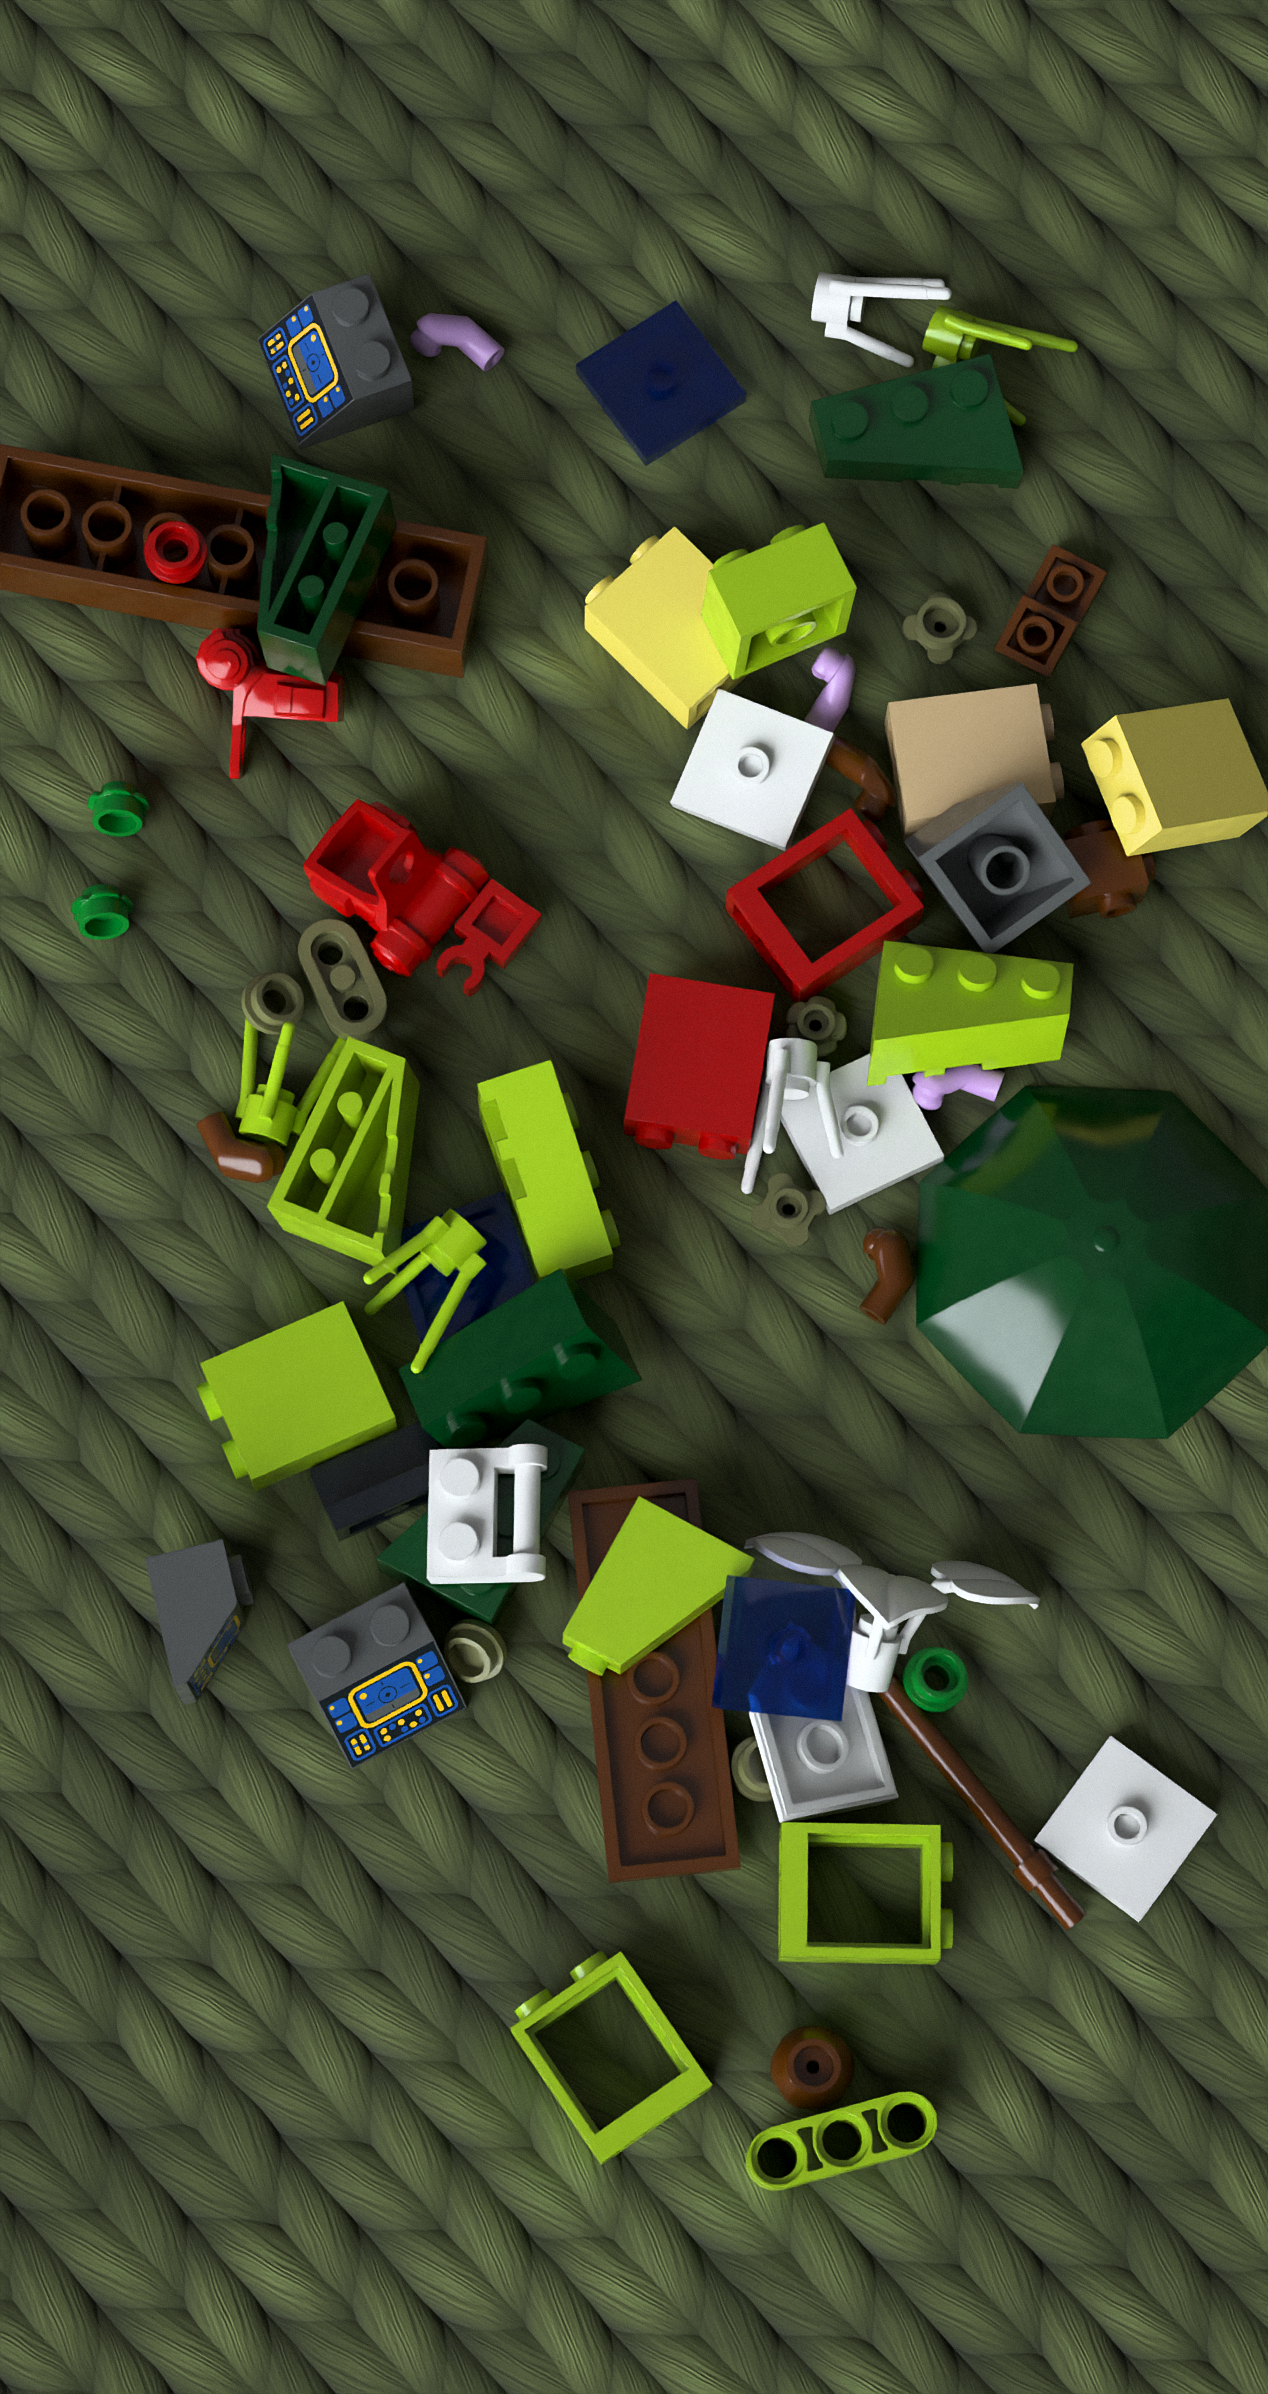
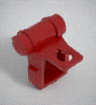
(234, 664)
(392, 880)

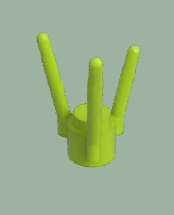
(958, 336)
(270, 1112)
(447, 1245)

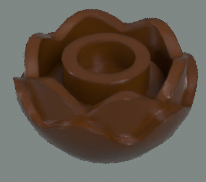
(790, 2071)

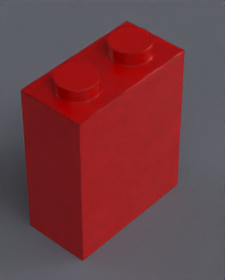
(698, 1066)

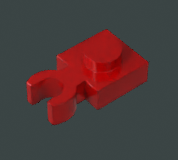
(492, 930)

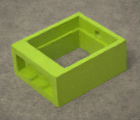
(935, 1867)
(589, 1979)

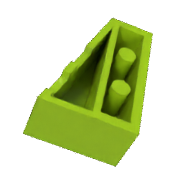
(965, 1009)
(546, 1172)

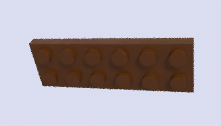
(654, 1724)

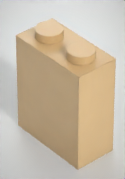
(968, 746)

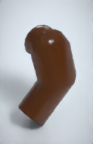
(867, 774)
(237, 1157)
(895, 1272)

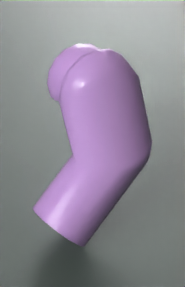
(456, 331)
(836, 694)
(971, 1078)

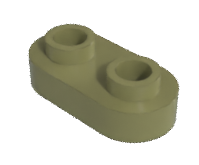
(345, 982)

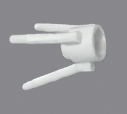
(843, 300)
(788, 1075)

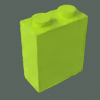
(296, 1397)

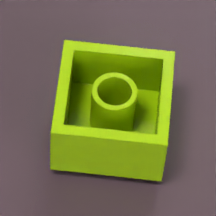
(777, 599)

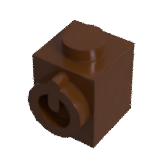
(1115, 878)

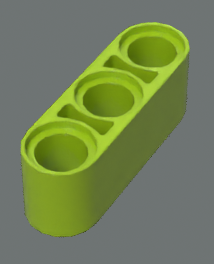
(868, 2121)

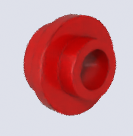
(173, 535)

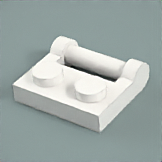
(466, 1515)

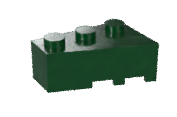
(920, 427)
(318, 564)
(520, 1364)
(407, 1555)

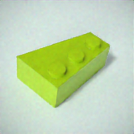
(353, 1157)

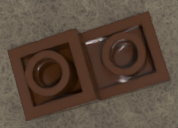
(1051, 611)

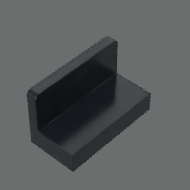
(375, 1480)

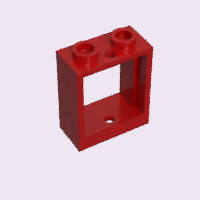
(775, 943)

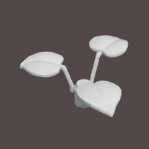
(887, 1597)

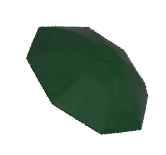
(1094, 1262)

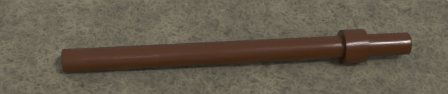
(1033, 1868)

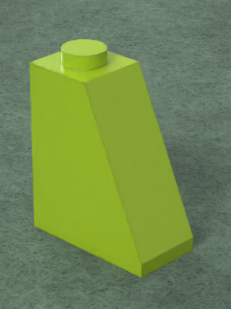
(649, 1588)

